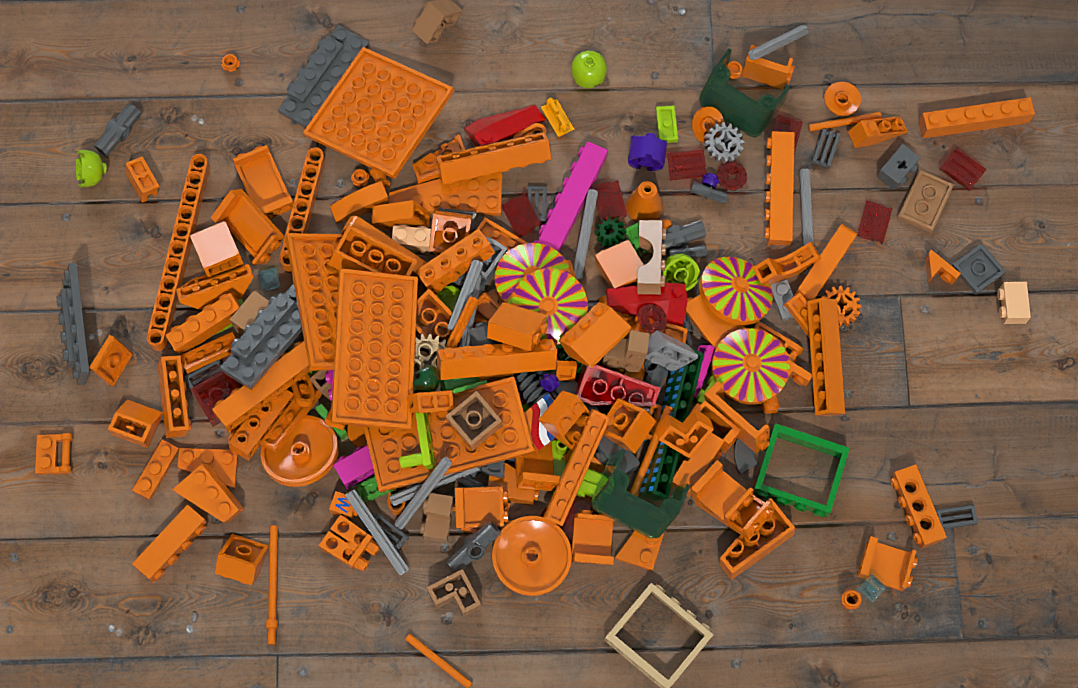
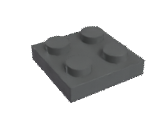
(978, 269)

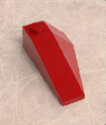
(503, 125)
(672, 301)
(605, 386)

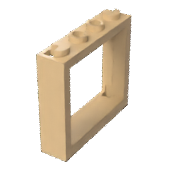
(639, 662)

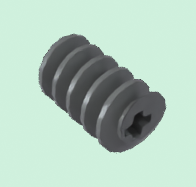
(529, 387)

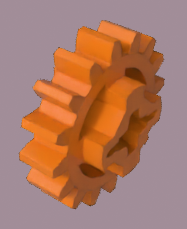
(846, 302)

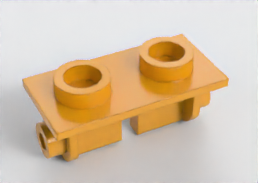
(557, 117)

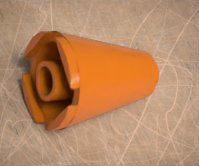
(644, 202)

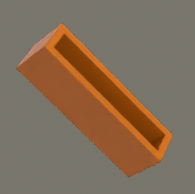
(170, 544)

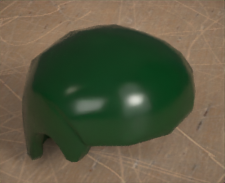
(428, 380)

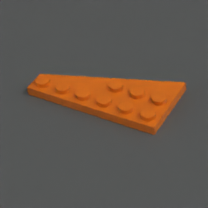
(479, 194)

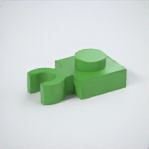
(633, 236)

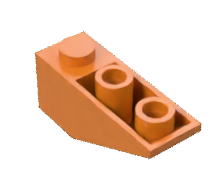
(876, 130)

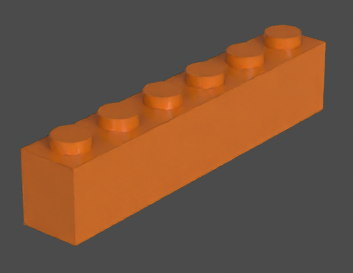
(976, 117)
(493, 158)
(780, 188)
(826, 357)
(495, 360)
(245, 402)

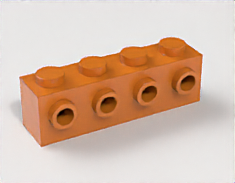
(455, 261)
(204, 324)
(173, 396)
(251, 431)

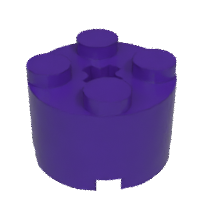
(647, 152)

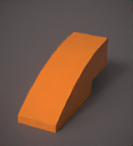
(359, 202)

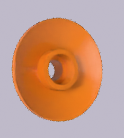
(845, 92)
(709, 116)

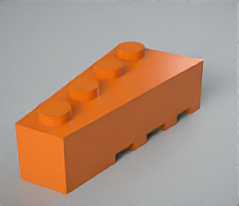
(745, 552)

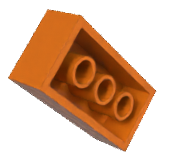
(368, 254)
(432, 318)

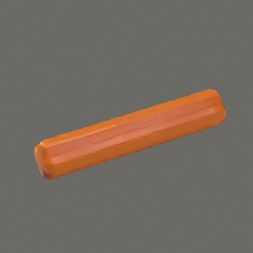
(462, 322)

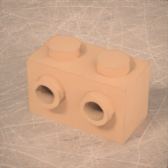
(412, 238)
(1014, 303)

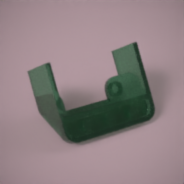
(737, 107)
(629, 510)

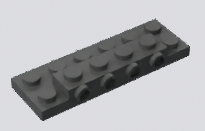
(320, 75)
(73, 326)
(264, 340)

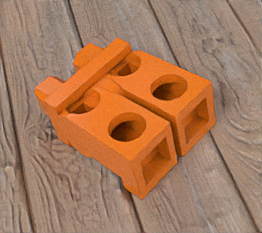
(352, 550)

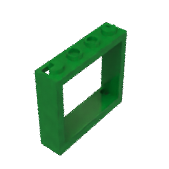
(812, 442)

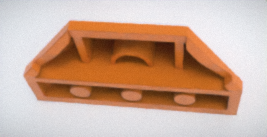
(204, 291)

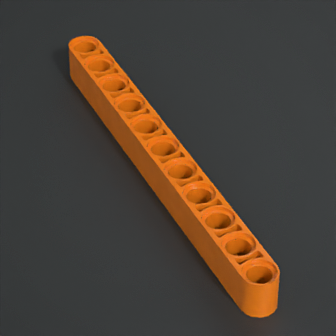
(180, 260)

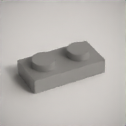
(781, 294)

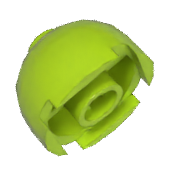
(588, 69)
(89, 168)
(681, 269)

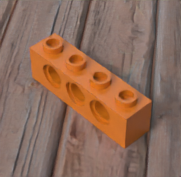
(912, 477)

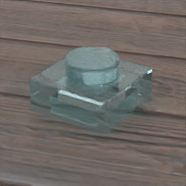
(269, 279)
(872, 588)

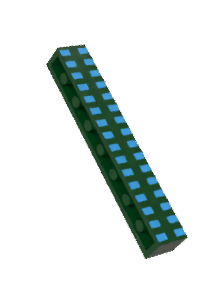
(680, 397)

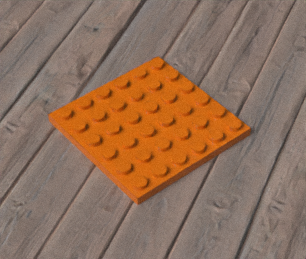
(378, 112)

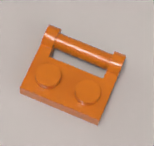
(48, 451)

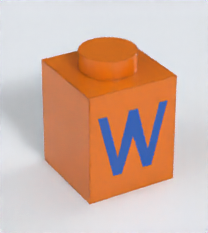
(342, 506)

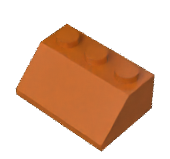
(594, 335)

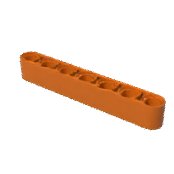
(304, 200)

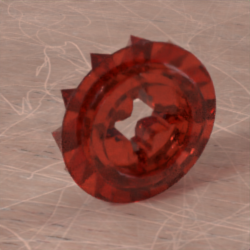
(732, 168)
(658, 315)

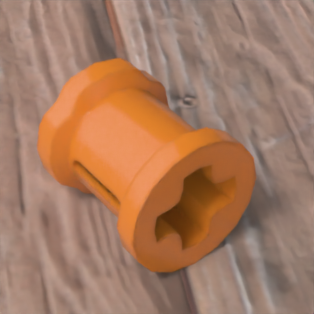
(378, 176)

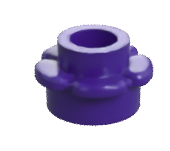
(710, 180)
(549, 382)

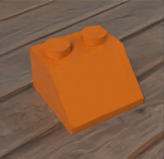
(448, 230)
(628, 425)
(241, 559)

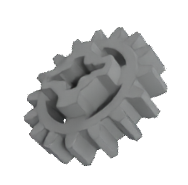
(729, 138)

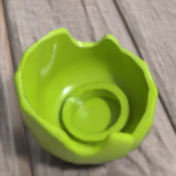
(449, 296)

